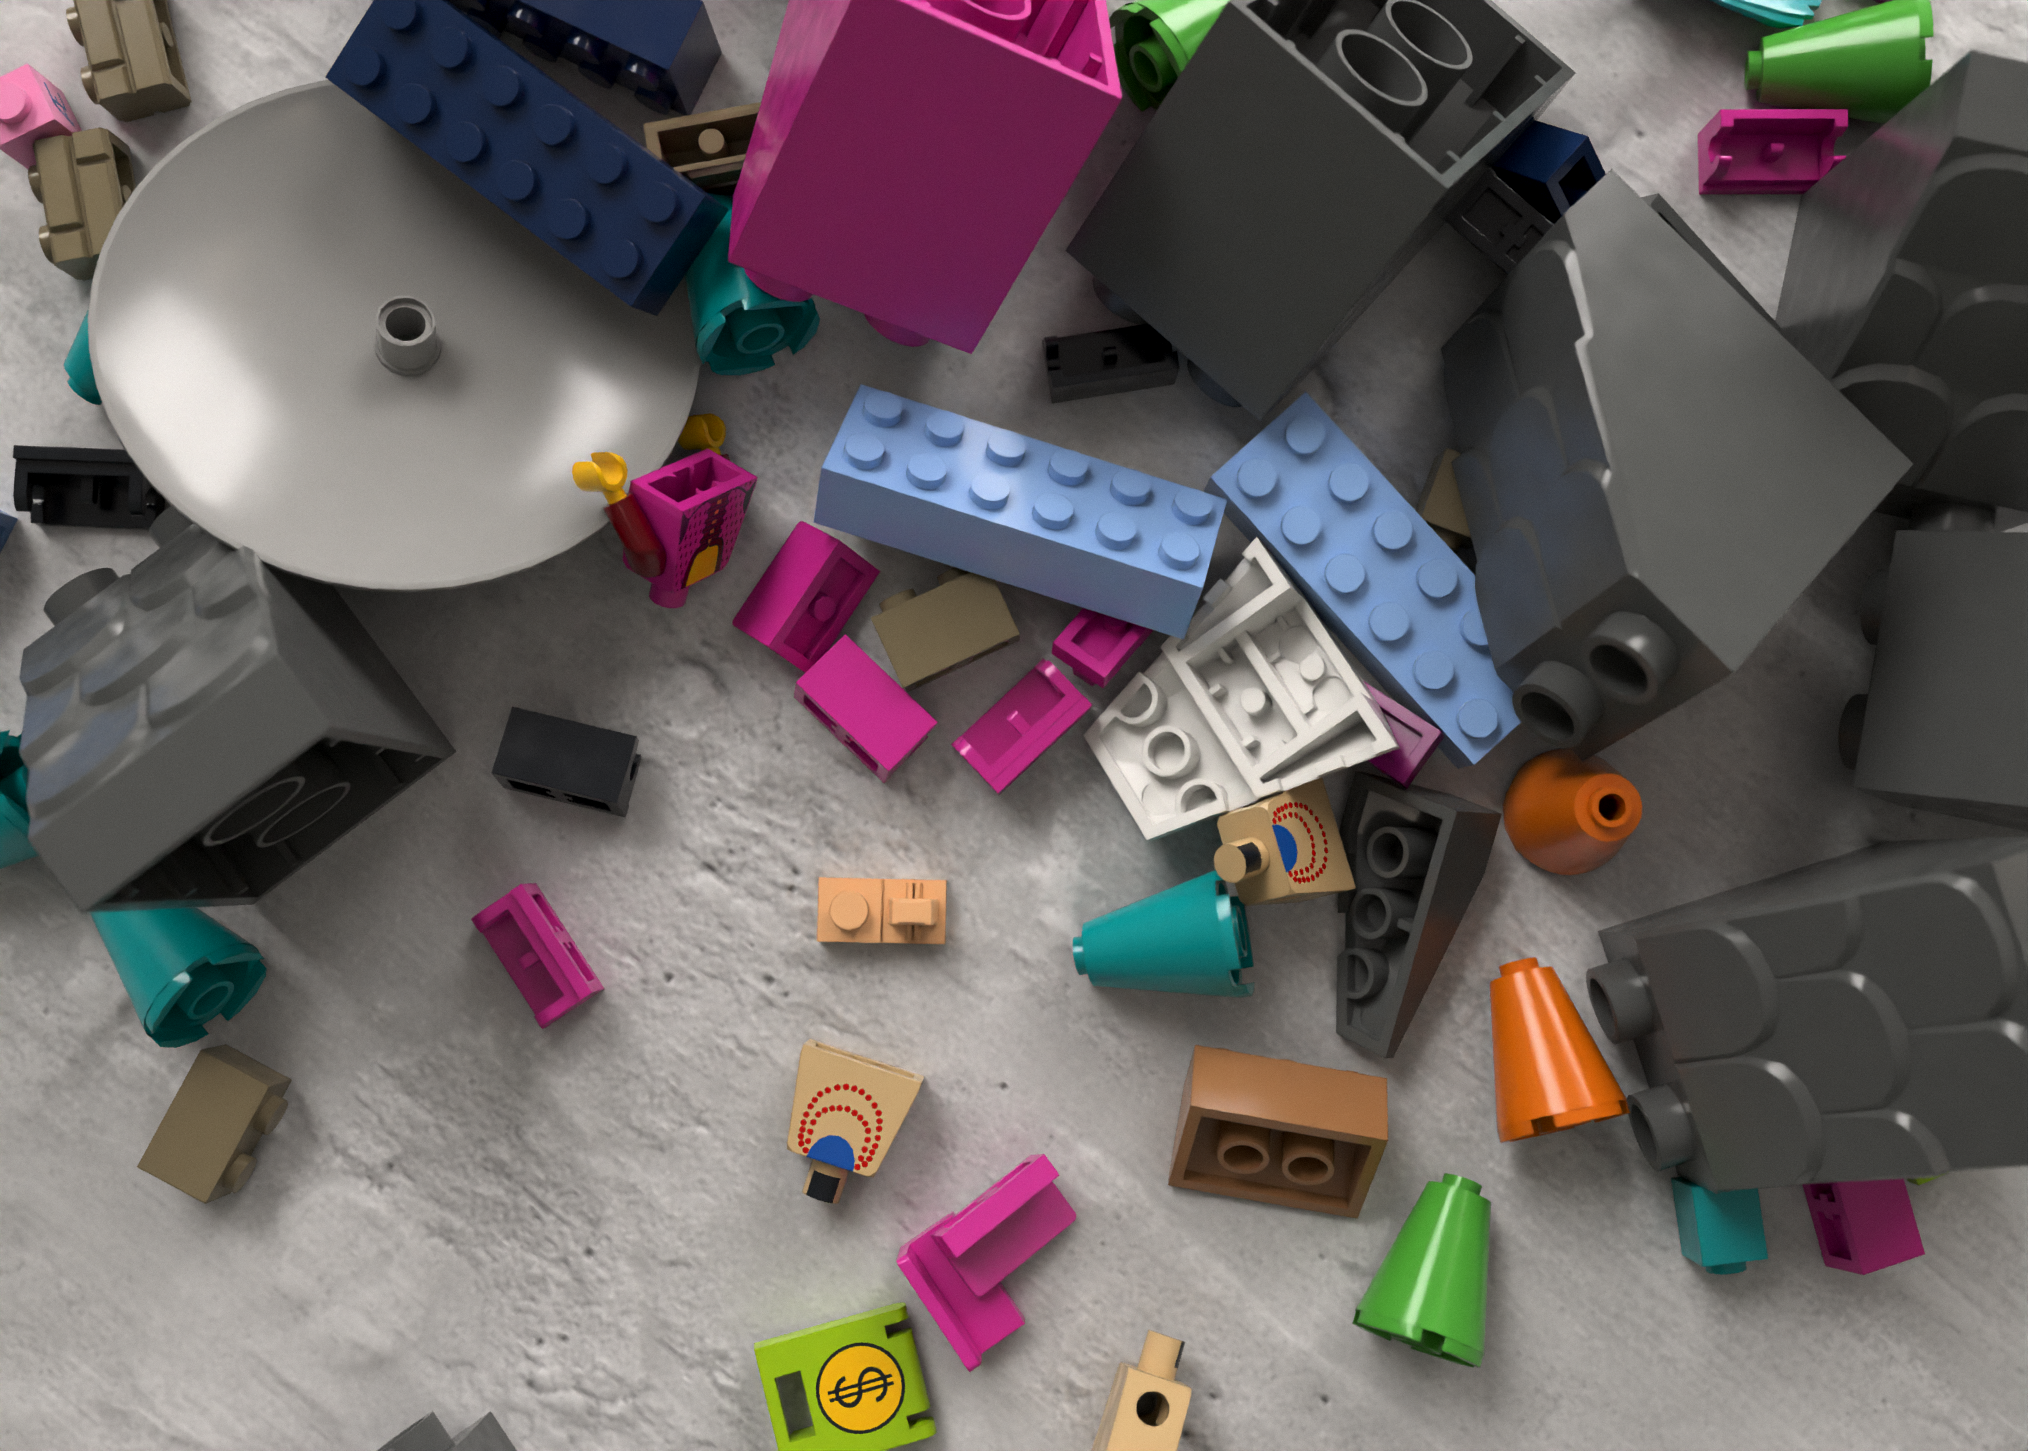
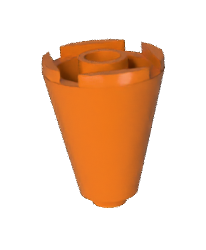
(1570, 812)
(1545, 1057)

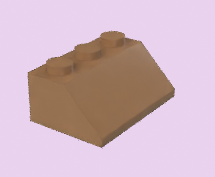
(1279, 1131)

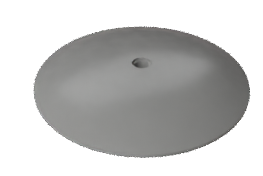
(263, 376)

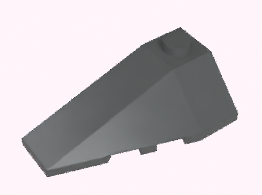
(1414, 875)

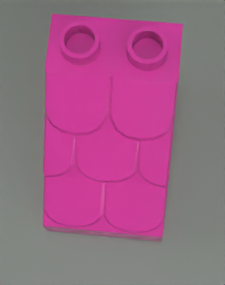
(919, 154)

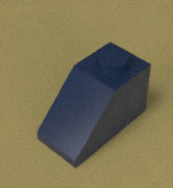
(1550, 168)

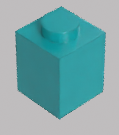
(1719, 1228)

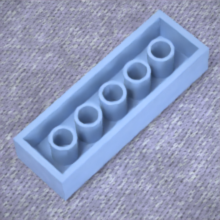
(1019, 511)
(1371, 574)

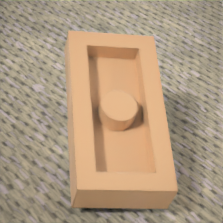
(881, 910)

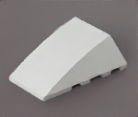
(1237, 706)

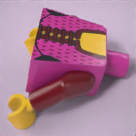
(679, 518)

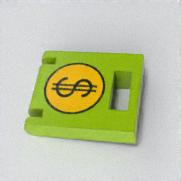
(854, 1383)

